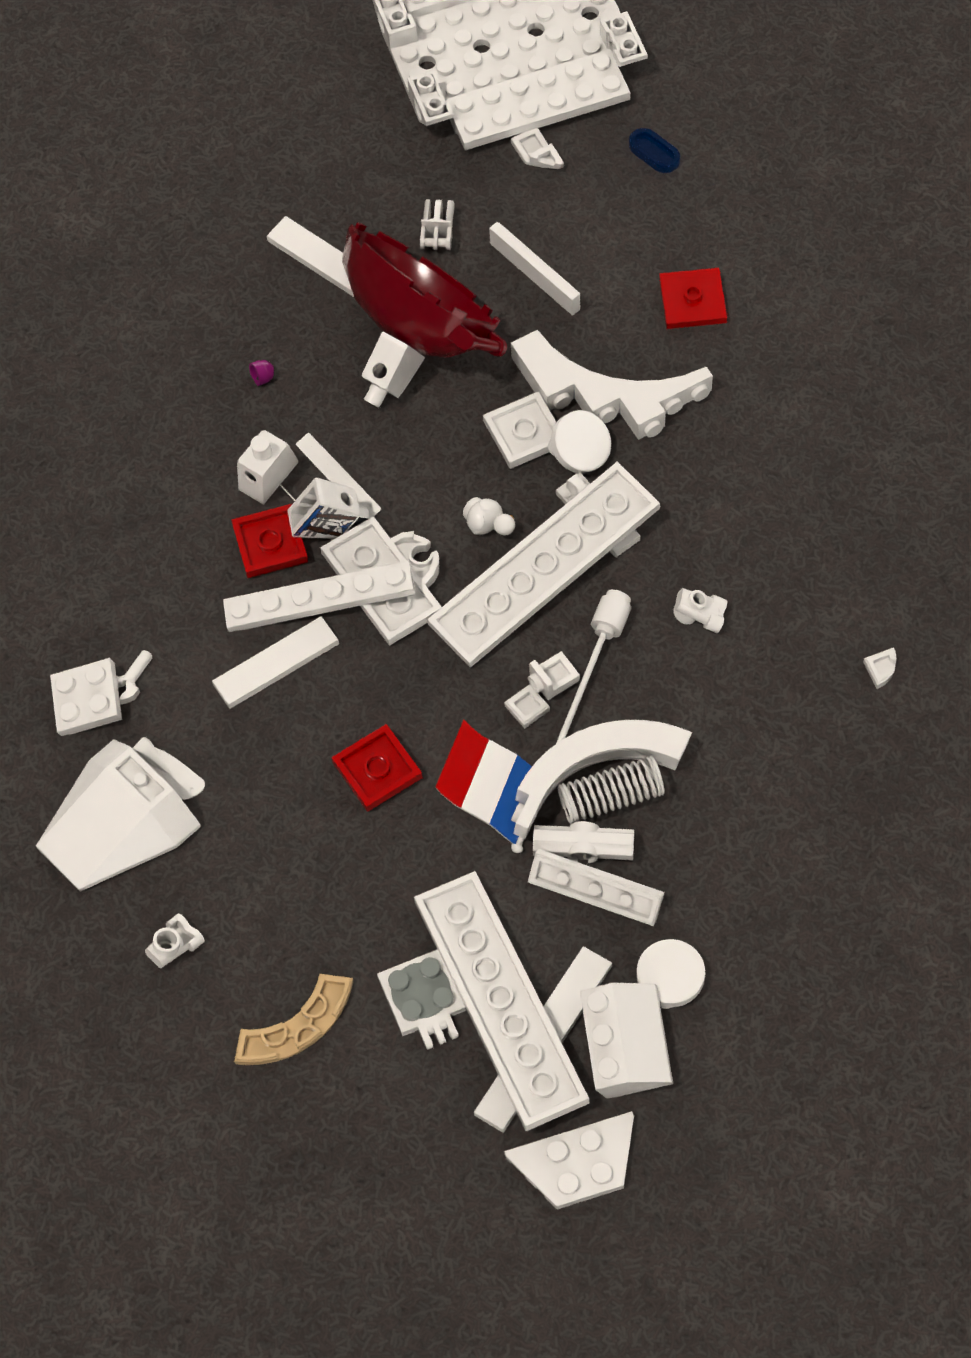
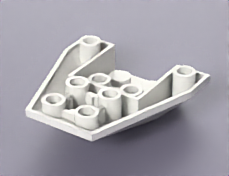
(115, 819)

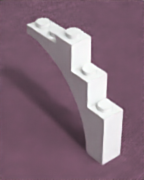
(639, 402)

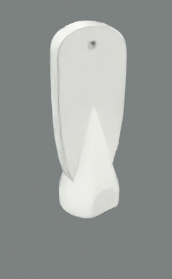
(175, 773)

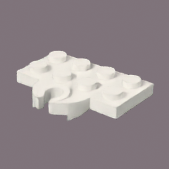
(371, 547)

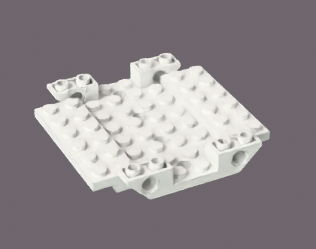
(522, 76)

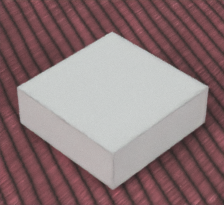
(527, 706)

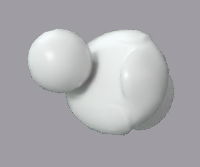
(487, 515)

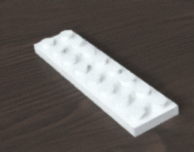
(543, 564)
(501, 1001)

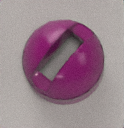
(263, 370)

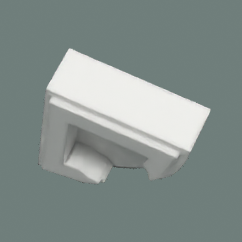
(881, 666)

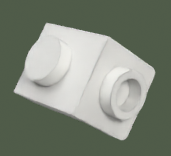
(552, 675)

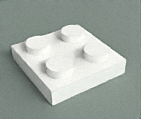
(521, 429)
(85, 697)

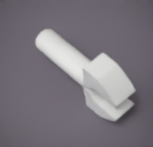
(131, 676)

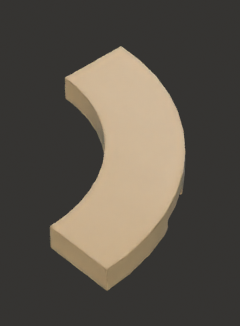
(299, 1032)

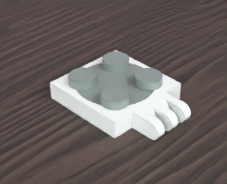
(423, 997)

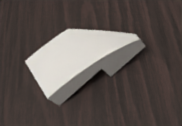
(536, 151)

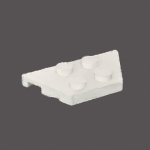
(577, 1162)

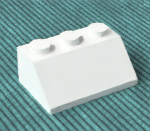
(626, 1038)

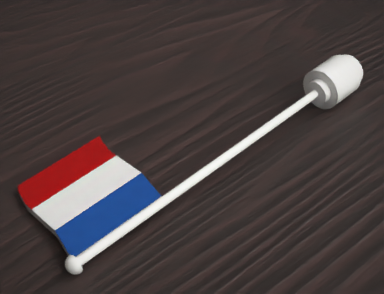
(486, 776)

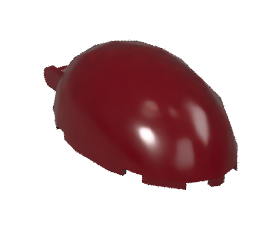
(416, 298)

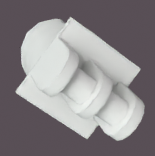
(436, 229)

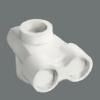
(696, 606)
(177, 937)

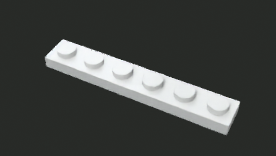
(319, 596)

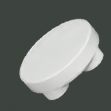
(580, 442)
(674, 969)

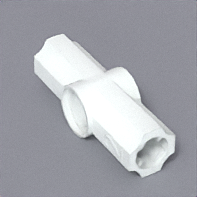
(584, 841)

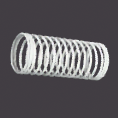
(652, 773)

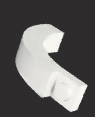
(590, 746)

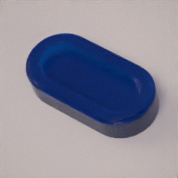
(654, 150)

